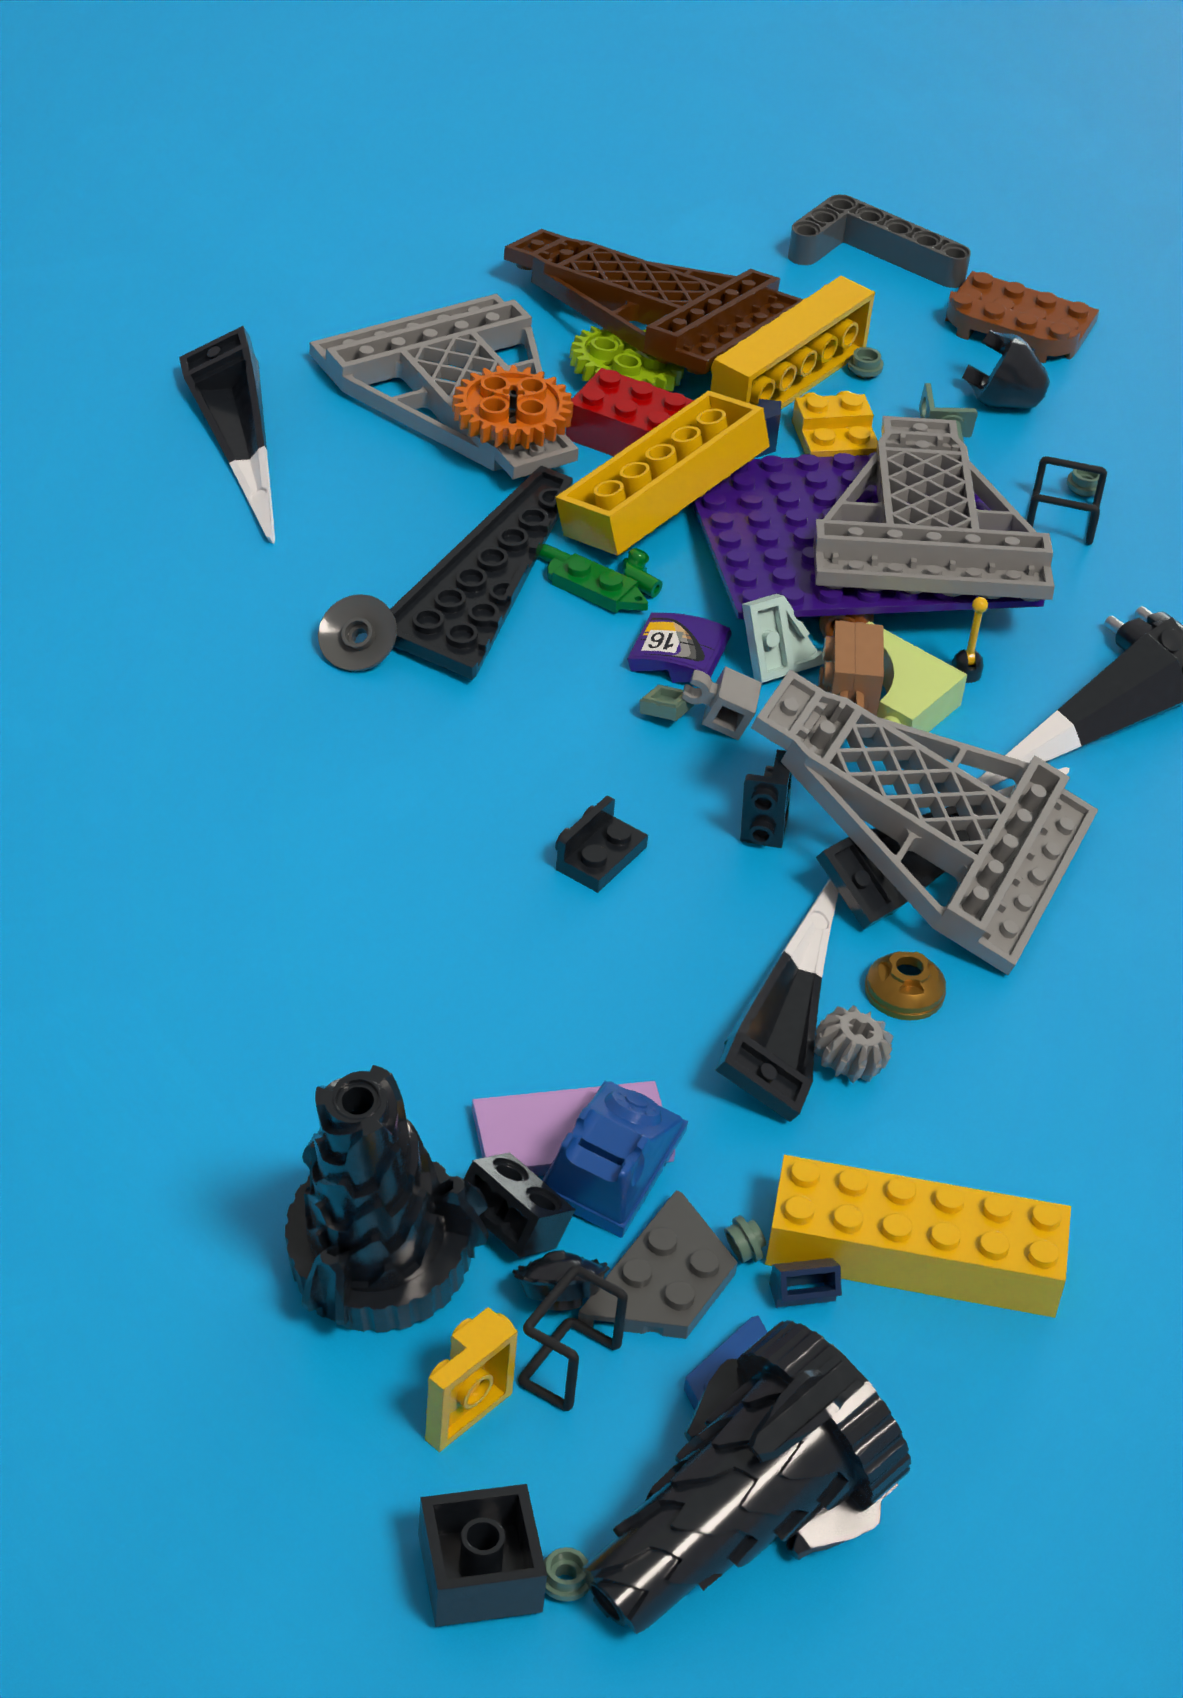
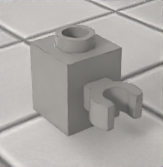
(728, 701)

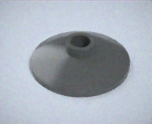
(349, 619)

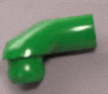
(635, 568)

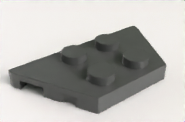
(668, 1274)

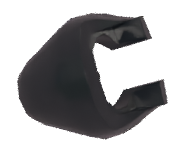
(1017, 378)

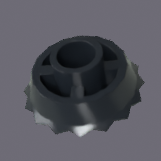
(544, 1273)

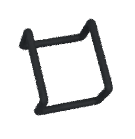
(1094, 509)
(553, 1342)

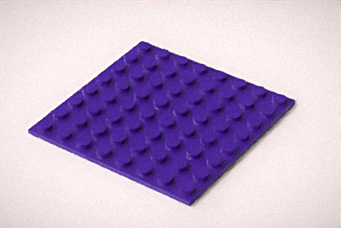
(764, 538)

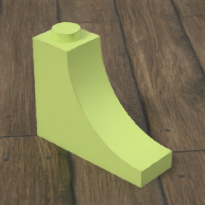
(917, 685)

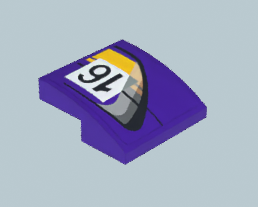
(679, 645)

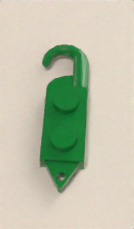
(592, 581)

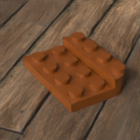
(1040, 318)

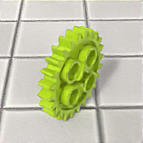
(605, 350)

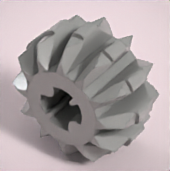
(853, 1044)

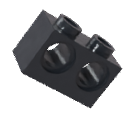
(520, 1205)

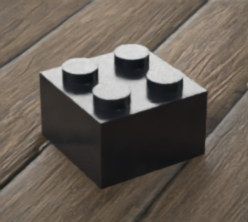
(481, 1555)

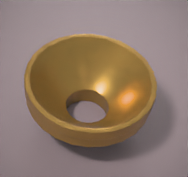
(905, 995)

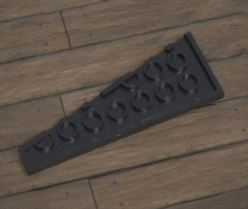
(468, 595)

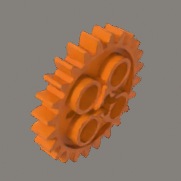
(540, 407)

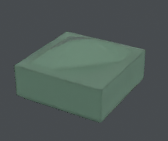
(664, 703)

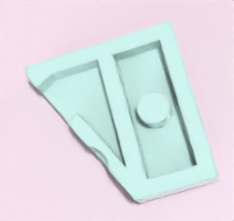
(777, 639)

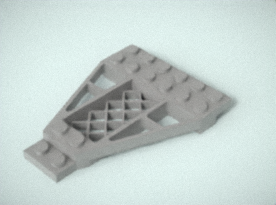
(425, 347)
(880, 549)
(1000, 877)

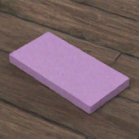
(537, 1123)

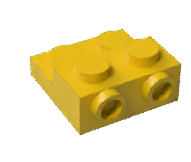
(834, 424)
(473, 1379)

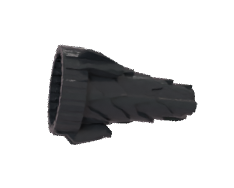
(378, 1224)
(775, 1449)

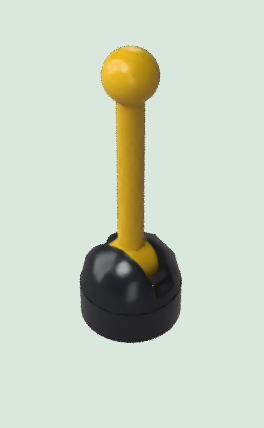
(970, 656)

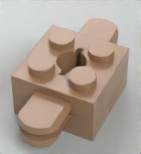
(854, 663)

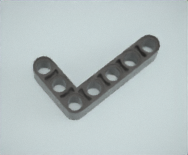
(881, 235)

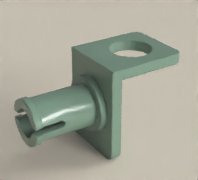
(964, 417)

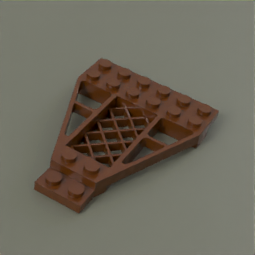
(686, 310)

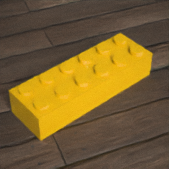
(797, 346)
(662, 472)
(922, 1235)

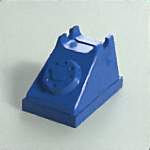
(614, 1156)

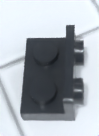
(766, 805)
(598, 846)

